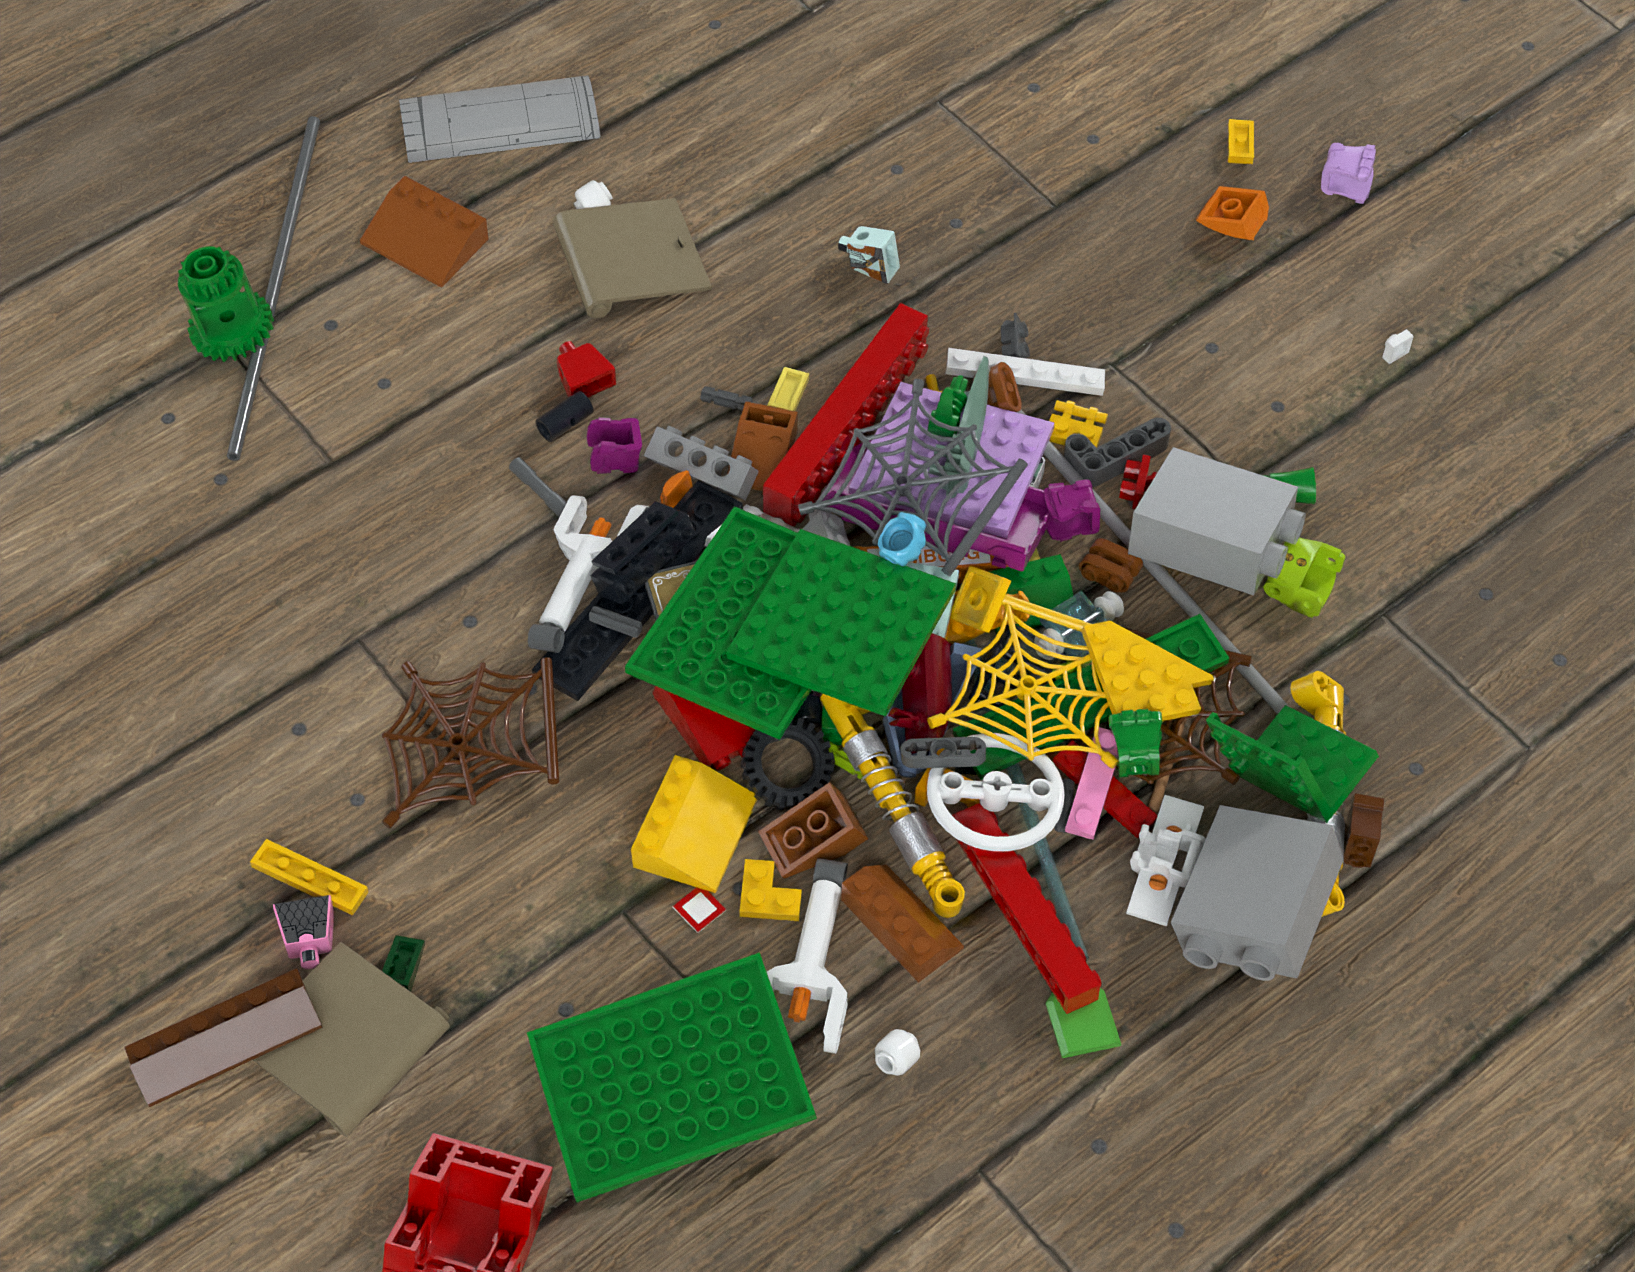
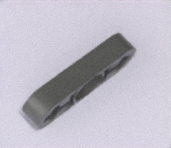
(953, 744)

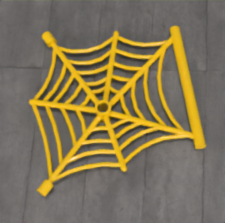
(1029, 686)

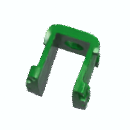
(1137, 741)

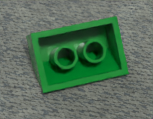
(1043, 583)

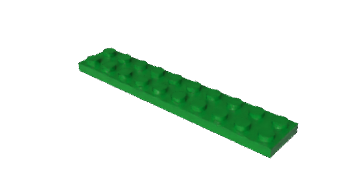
(1188, 640)

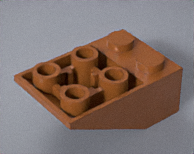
(764, 438)

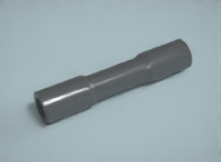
(530, 478)

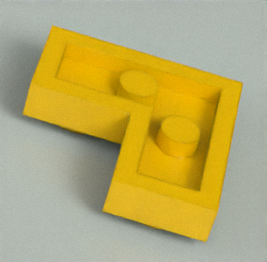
(763, 900)

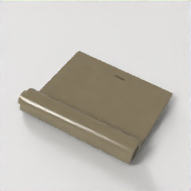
(629, 253)
(366, 1042)

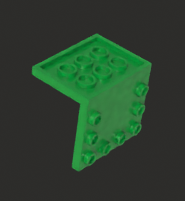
(1297, 760)

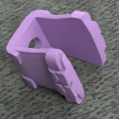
(1349, 171)

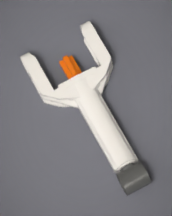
(576, 577)
(807, 976)

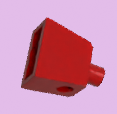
(584, 369)

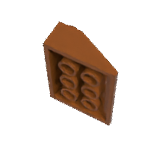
(425, 232)

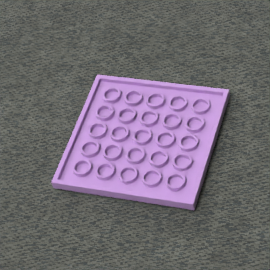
(1004, 437)

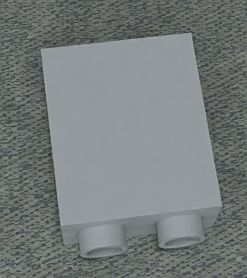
(1216, 521)
(1257, 892)

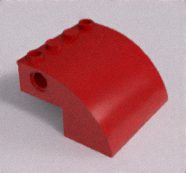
(467, 1210)

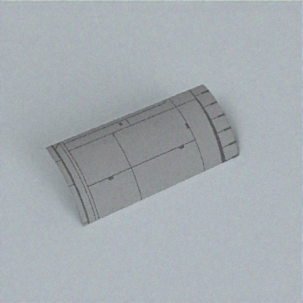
(499, 118)

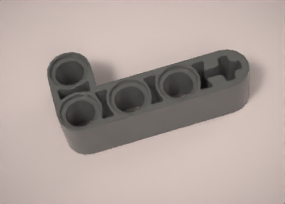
(1110, 458)

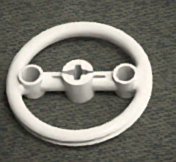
(994, 795)

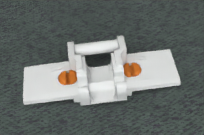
(1156, 855)

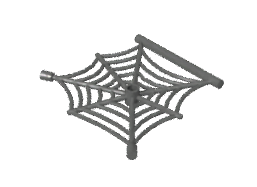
(952, 562)

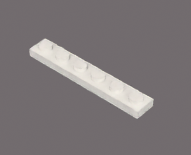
(1031, 371)

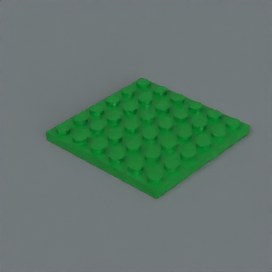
(841, 622)

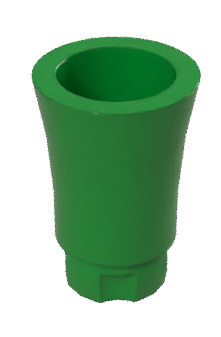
(1303, 479)

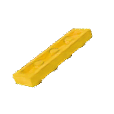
(309, 876)

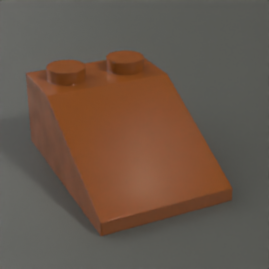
(813, 829)

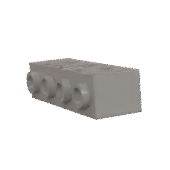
(736, 482)

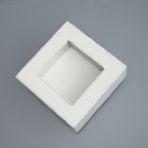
(1397, 346)

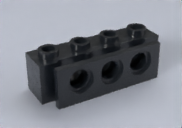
(641, 566)

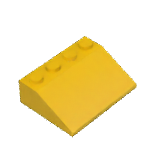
(693, 825)

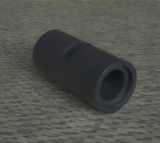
(564, 415)

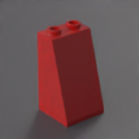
(708, 734)

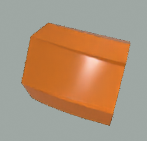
(1235, 212)

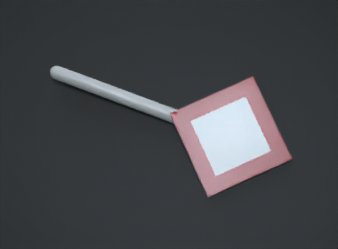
(699, 908)

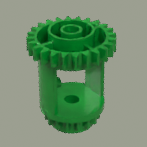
(221, 315)

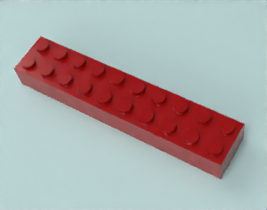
(852, 405)

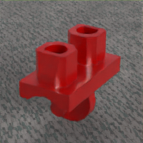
(1137, 471)

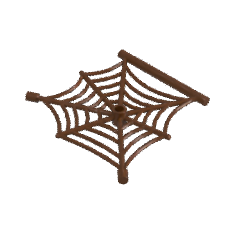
(459, 741)
(1229, 775)

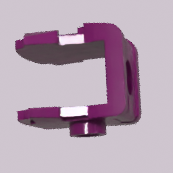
(614, 445)
(1072, 510)

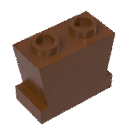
(1363, 830)

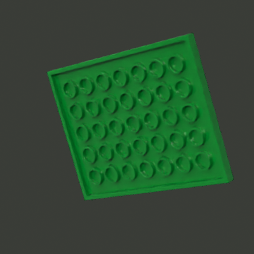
(695, 629)
(670, 1077)

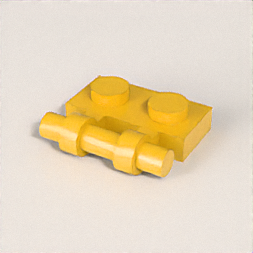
(1065, 426)

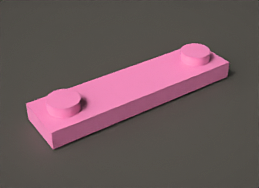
(1092, 789)

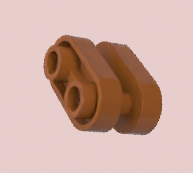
(1003, 388)
(1110, 565)

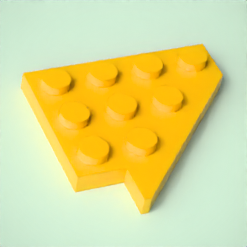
(1141, 673)

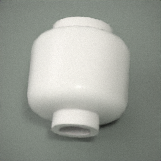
(592, 195)
(897, 1052)

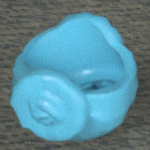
(902, 539)

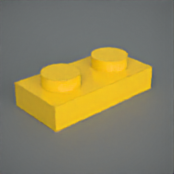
(1240, 141)

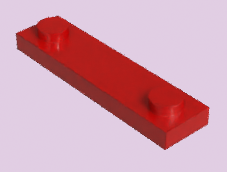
(1119, 801)

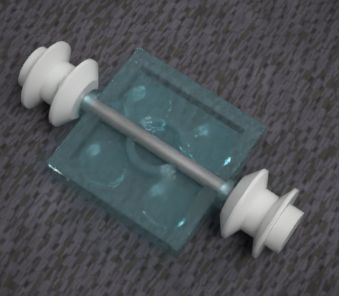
(1081, 608)

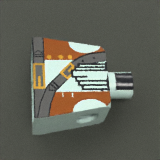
(872, 252)

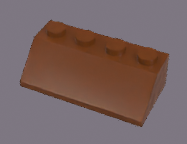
(899, 920)

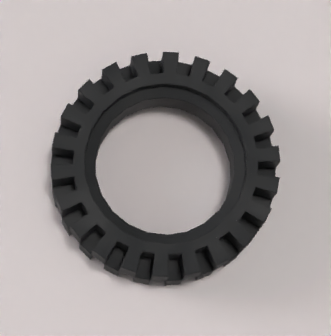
(781, 796)

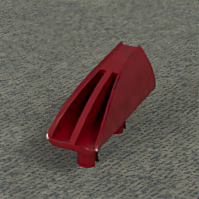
(926, 691)

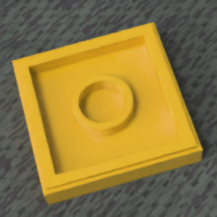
(979, 599)

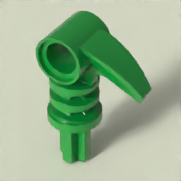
(949, 407)

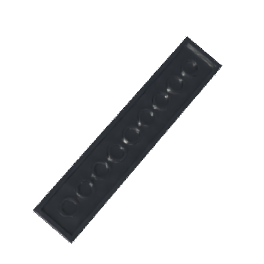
(593, 647)

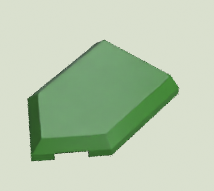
(1083, 1029)

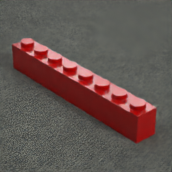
(1030, 915)

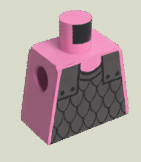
(306, 928)

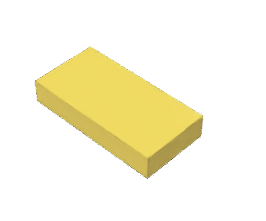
(789, 389)

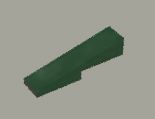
(404, 960)

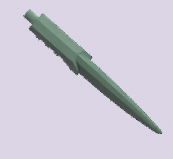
(973, 414)

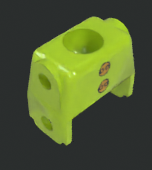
(1306, 576)

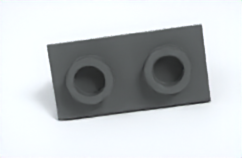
(1014, 333)

